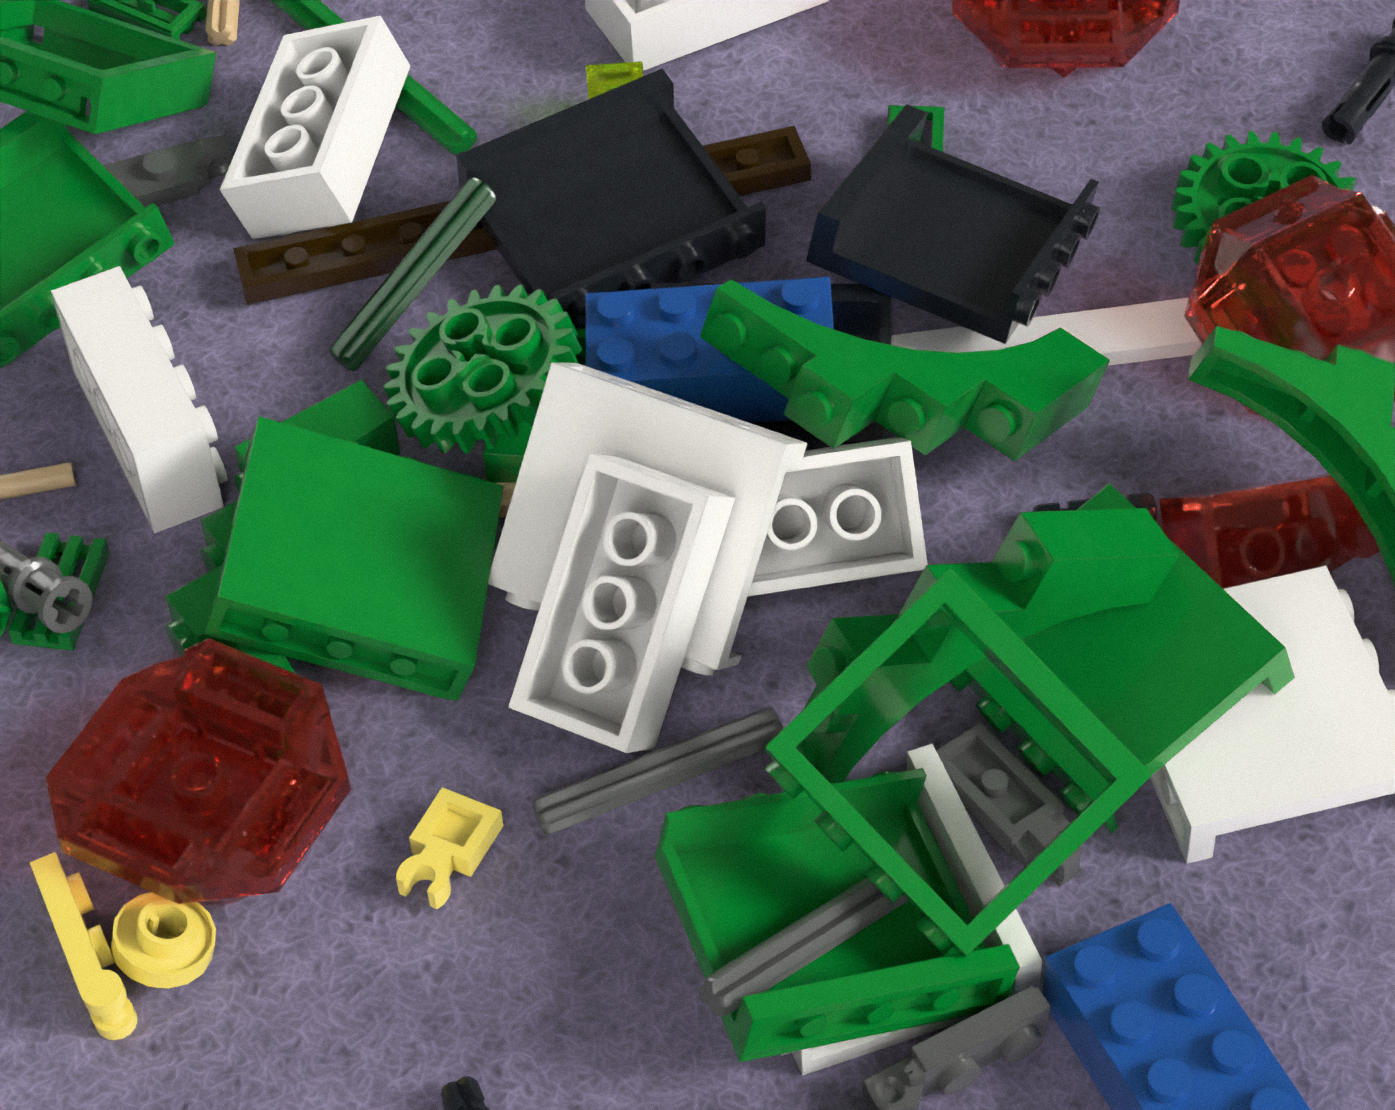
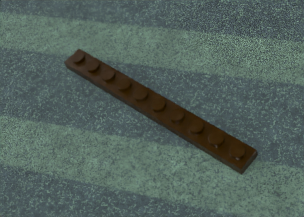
(379, 243)

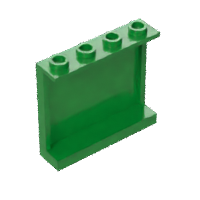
(60, 225)
(357, 560)
(1142, 669)
(765, 863)

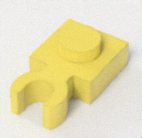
(448, 838)

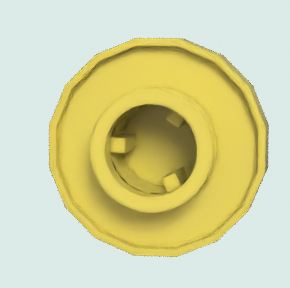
(162, 941)

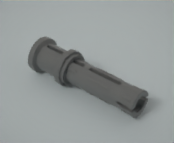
(37, 583)

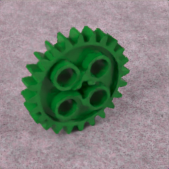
(1239, 176)
(479, 368)

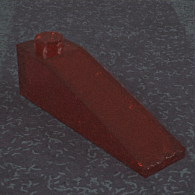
(1267, 529)

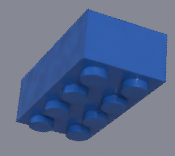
(657, 343)
(1161, 1022)

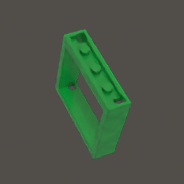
(87, 55)
(1044, 692)

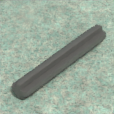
(656, 771)
(795, 946)

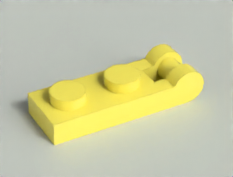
(85, 948)

